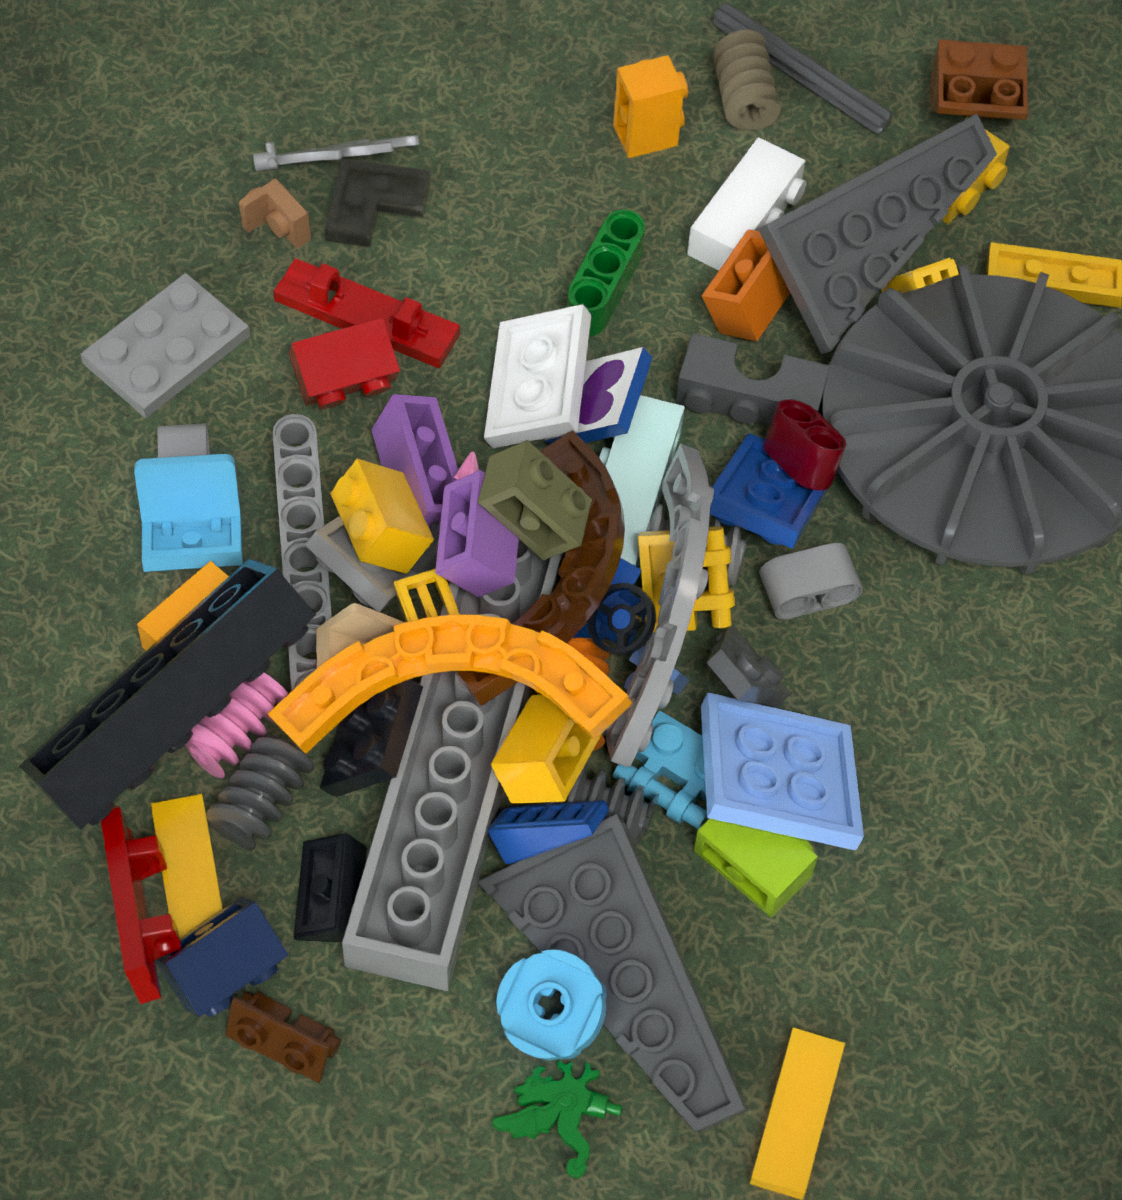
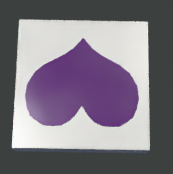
(610, 394)

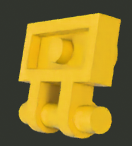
(655, 554)

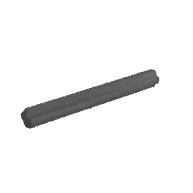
(808, 71)

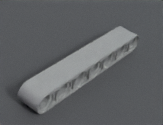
(298, 508)

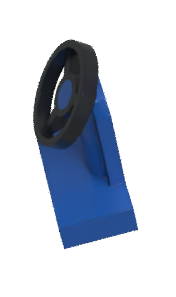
(621, 614)

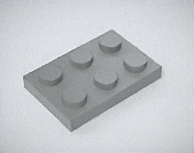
(165, 345)

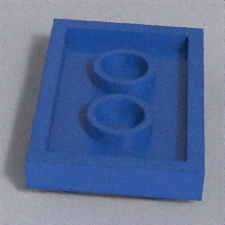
(762, 496)

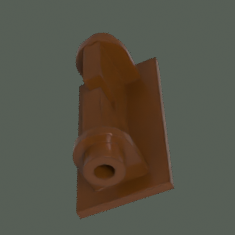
(262, 1027)

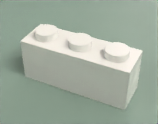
(748, 199)

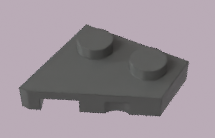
(745, 672)

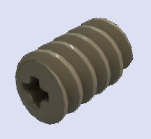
(746, 80)

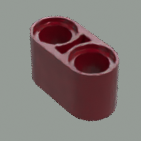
(804, 444)

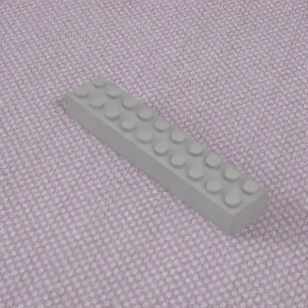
(440, 809)

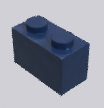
(222, 958)

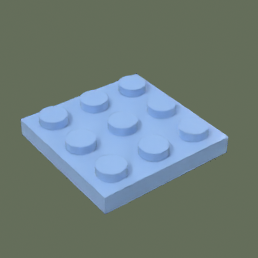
(780, 772)

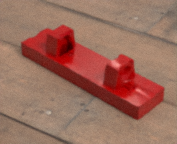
(408, 325)
(140, 937)

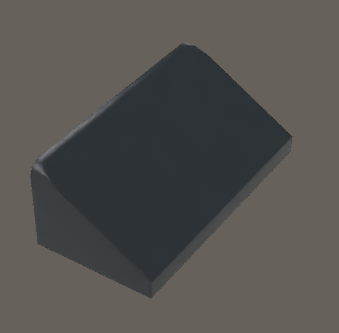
(328, 887)

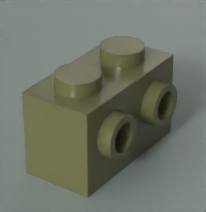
(535, 500)

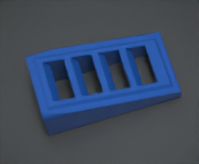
(534, 829)

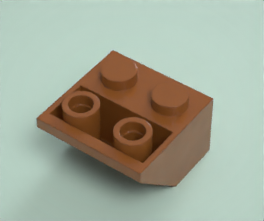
(980, 79)

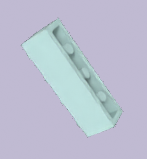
(640, 465)

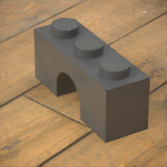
(715, 385)

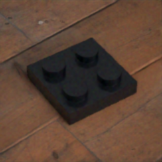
(371, 740)

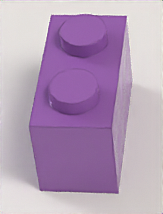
(472, 543)

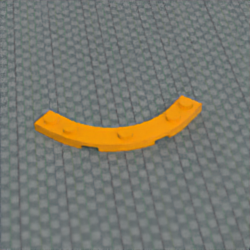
(443, 646)

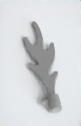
(270, 160)

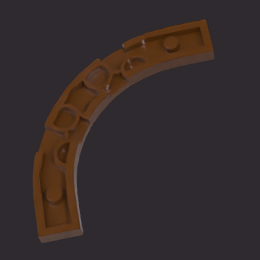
(584, 570)

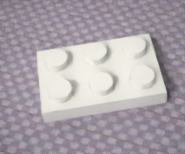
(538, 376)

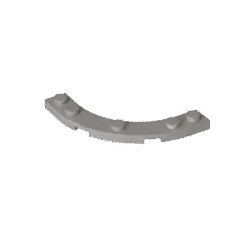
(651, 688)

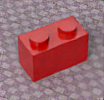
(344, 363)

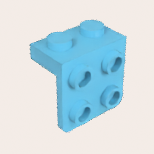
(189, 512)

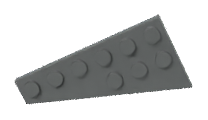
(863, 232)
(604, 910)

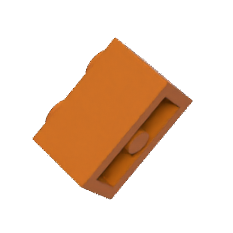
(746, 290)

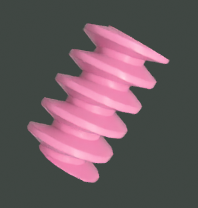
(216, 736)

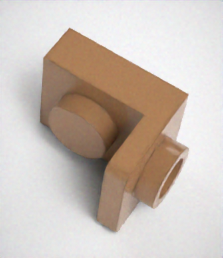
(278, 208)

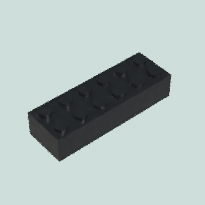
(168, 692)

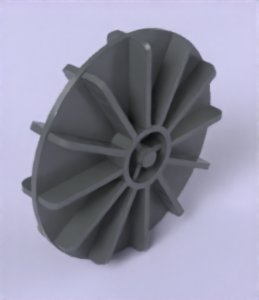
(983, 419)

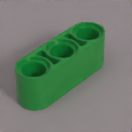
(608, 267)

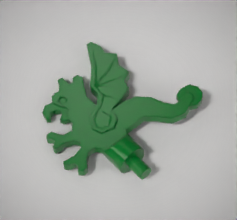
(565, 1103)

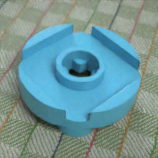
(563, 1034)

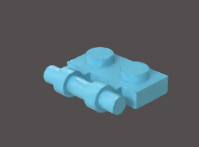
(679, 756)

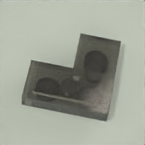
(365, 190)

